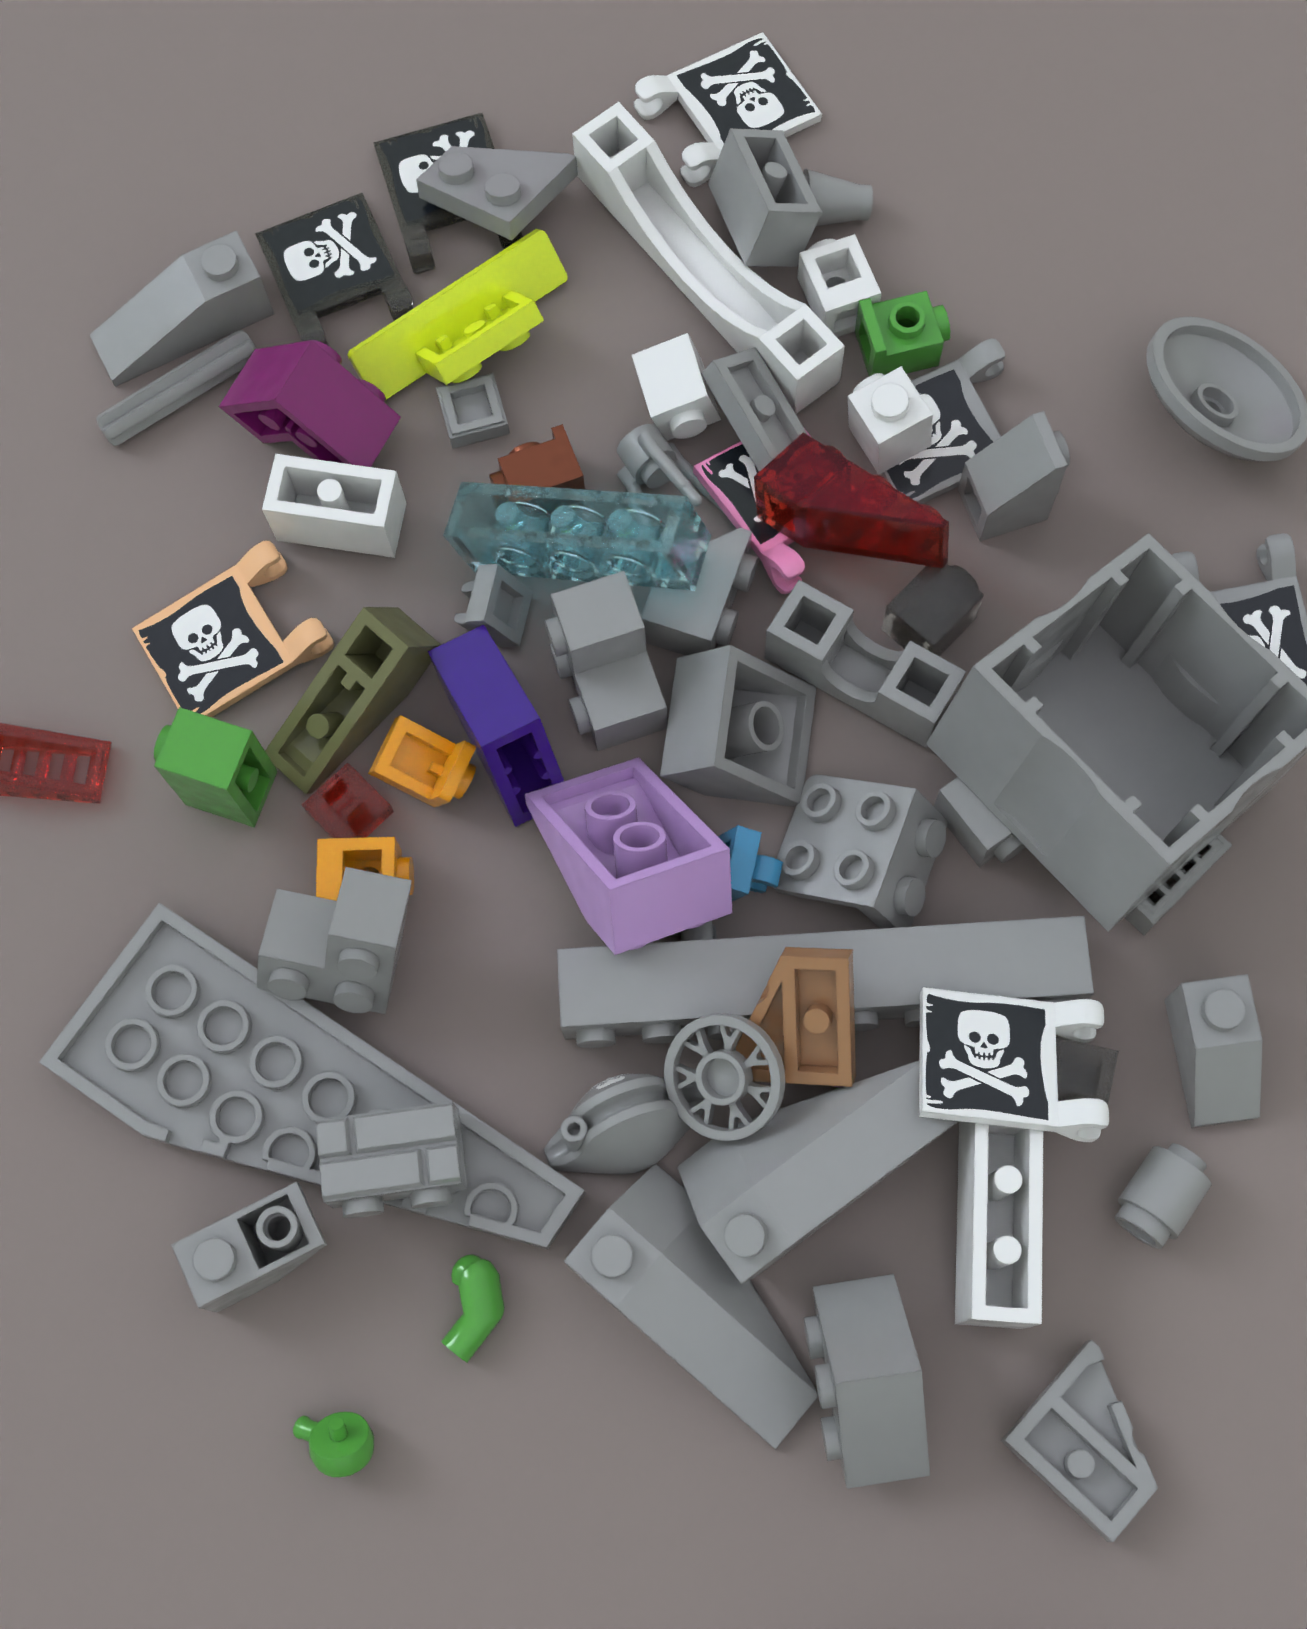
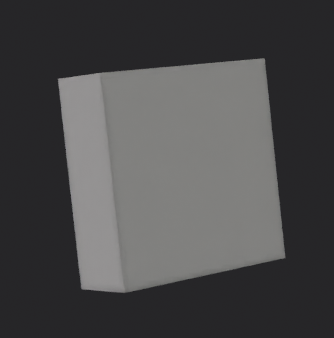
(472, 410)

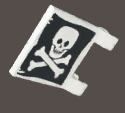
(730, 89)
(998, 1061)

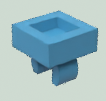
(748, 869)

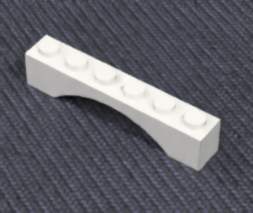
(641, 191)

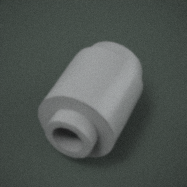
(1163, 1195)

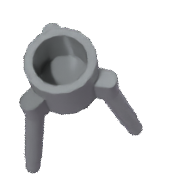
(655, 462)

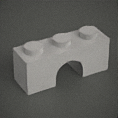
(824, 647)

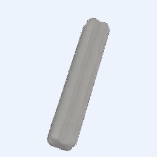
(176, 388)

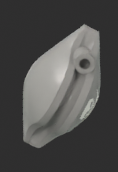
(620, 1126)

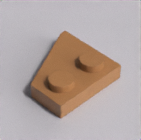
(809, 1017)

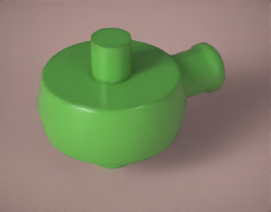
(338, 1443)

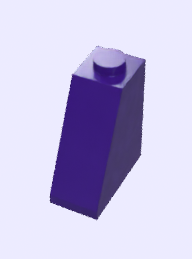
(497, 719)

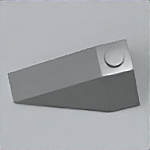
(805, 1167)
(683, 1296)

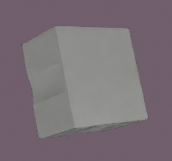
(1125, 729)

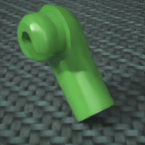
(481, 1305)

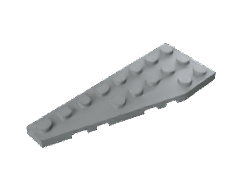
(231, 1071)

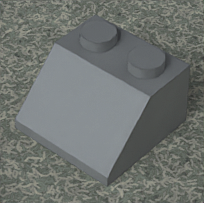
(738, 728)

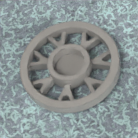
(724, 1076)

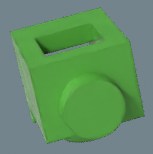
(901, 333)

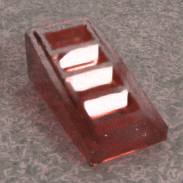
(48, 743)

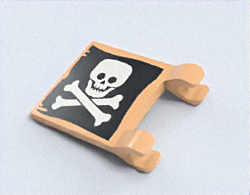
(221, 641)

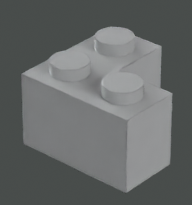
(603, 648)
(337, 948)
(868, 1381)

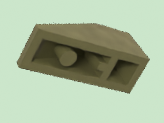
(351, 694)

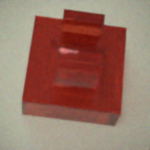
(347, 805)

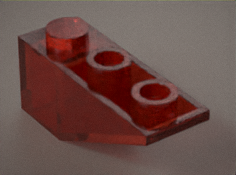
(841, 508)

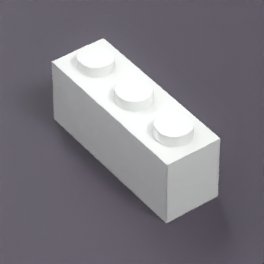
(999, 1226)

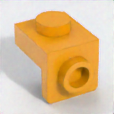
(424, 763)

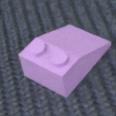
(633, 854)

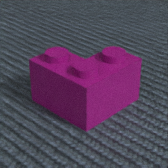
(310, 399)

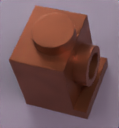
(541, 464)

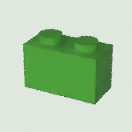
(215, 766)

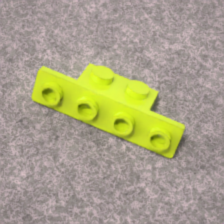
(464, 321)

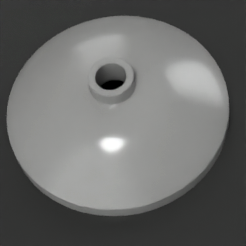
(1226, 390)

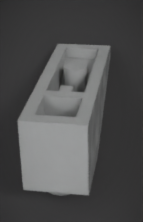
(183, 309)

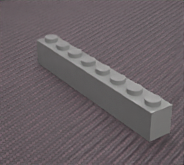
(674, 983)

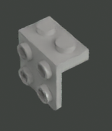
(862, 847)

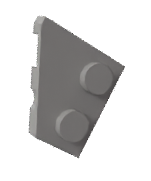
(496, 186)
(1084, 1445)

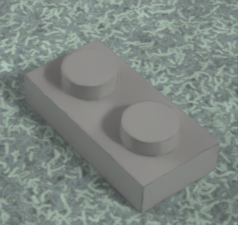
(753, 404)

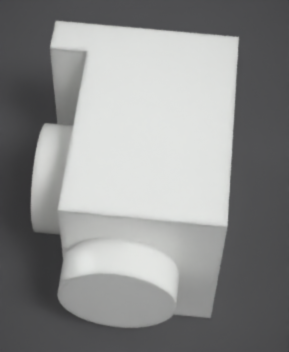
(835, 280)

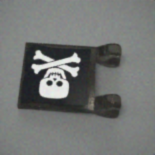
(405, 159)
(331, 264)

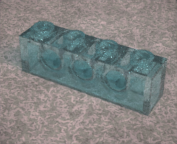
(579, 534)

